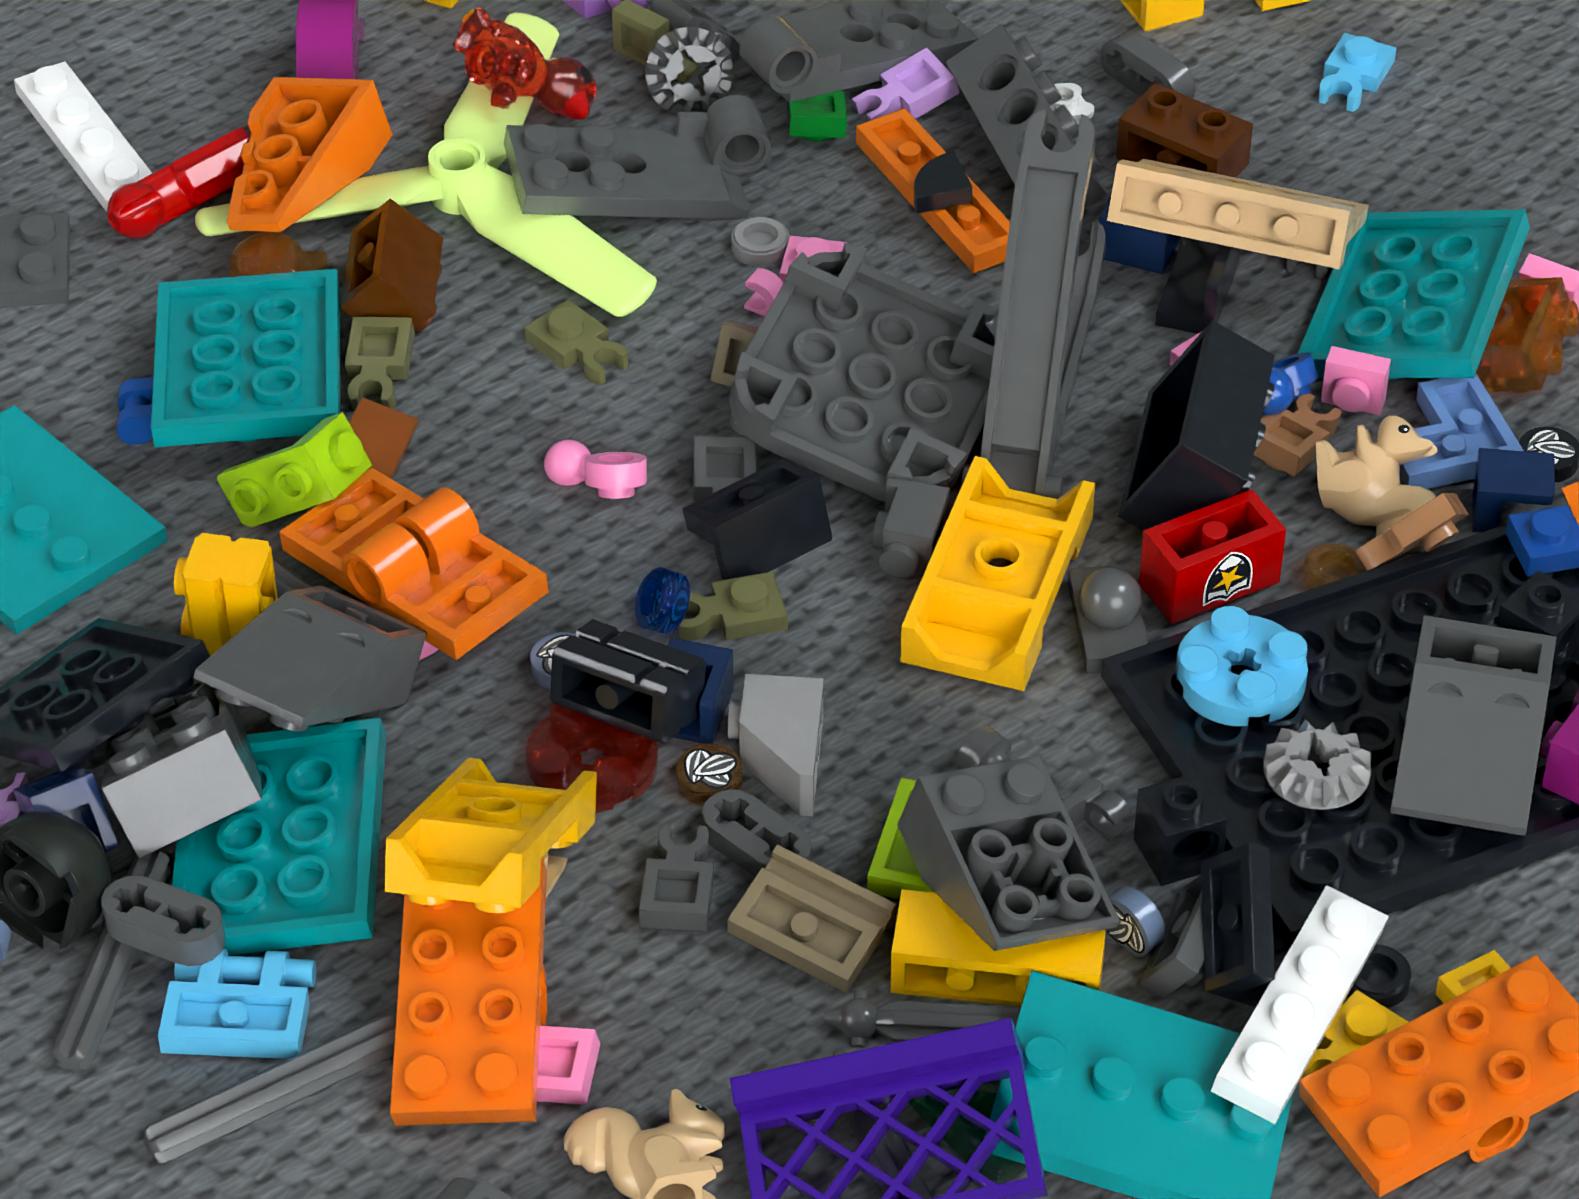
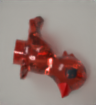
(514, 67)

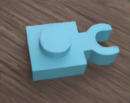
(1355, 66)

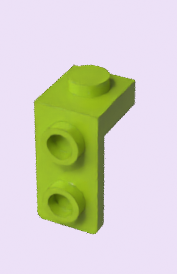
(296, 476)

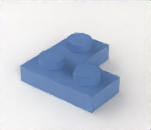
(1460, 423)

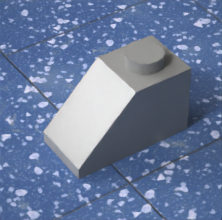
(781, 734)

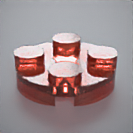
(556, 759)

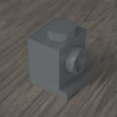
(910, 526)

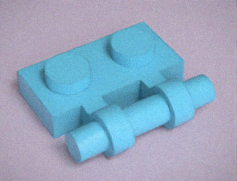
(236, 1017)

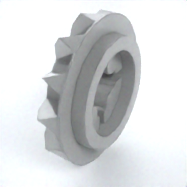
(1302, 782)

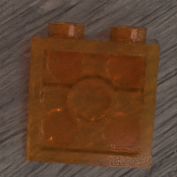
(1528, 335)

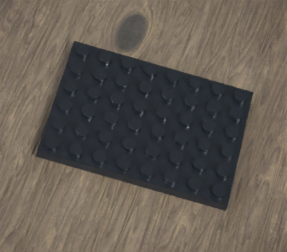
(1359, 677)

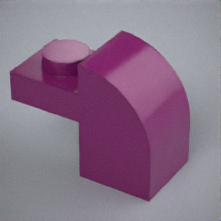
(328, 39)

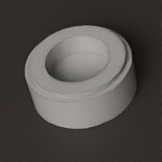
(759, 241)

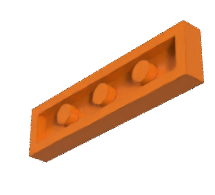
(899, 150)

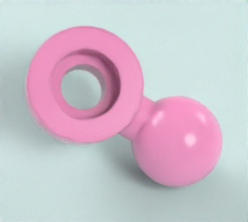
(611, 472)

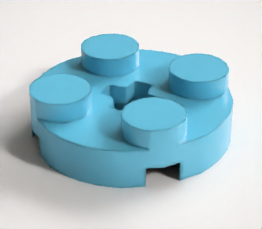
(1246, 640)

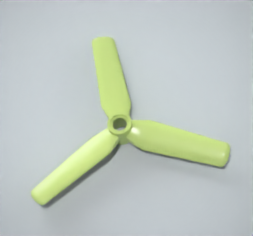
(466, 182)

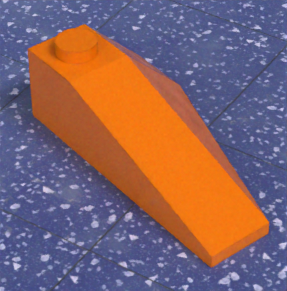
(305, 148)

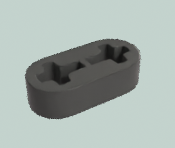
(1141, 63)
(762, 830)
(165, 916)

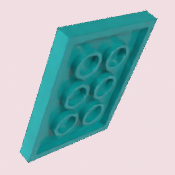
(1420, 290)
(245, 357)
(59, 524)
(305, 854)
(1130, 1099)

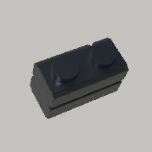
(627, 681)

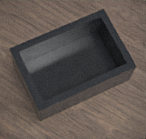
(1199, 429)

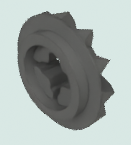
(666, 63)

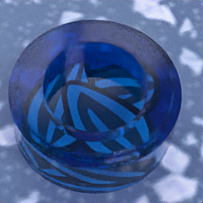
(662, 600)

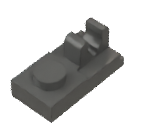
(1181, 953)

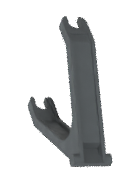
(1042, 311)

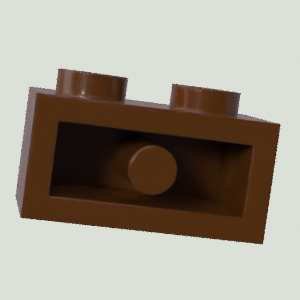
(1183, 133)
(392, 267)

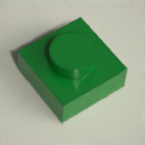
(818, 117)

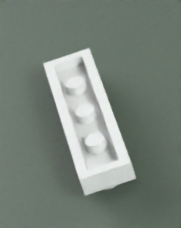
(81, 130)
(1299, 1005)

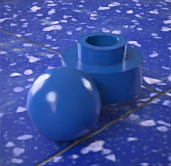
(1291, 380)

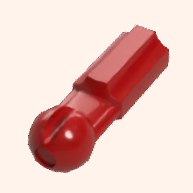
(183, 185)

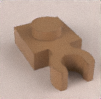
(1292, 437)
(1427, 526)

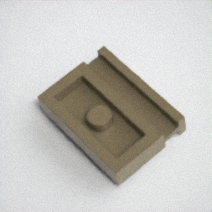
(811, 918)

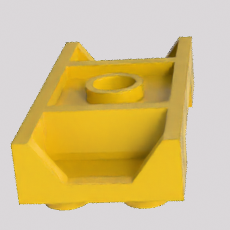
(987, 617)
(484, 838)

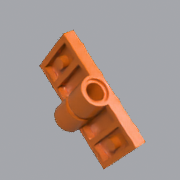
(416, 560)
(469, 1013)
(1452, 1078)

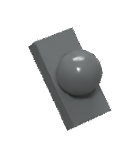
(1106, 612)

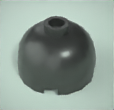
(51, 877)

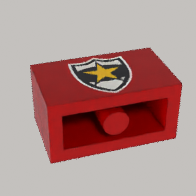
(1212, 556)

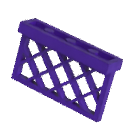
(893, 1077)

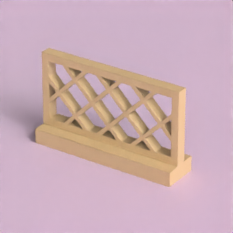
(1234, 212)

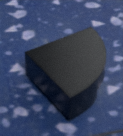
(941, 184)

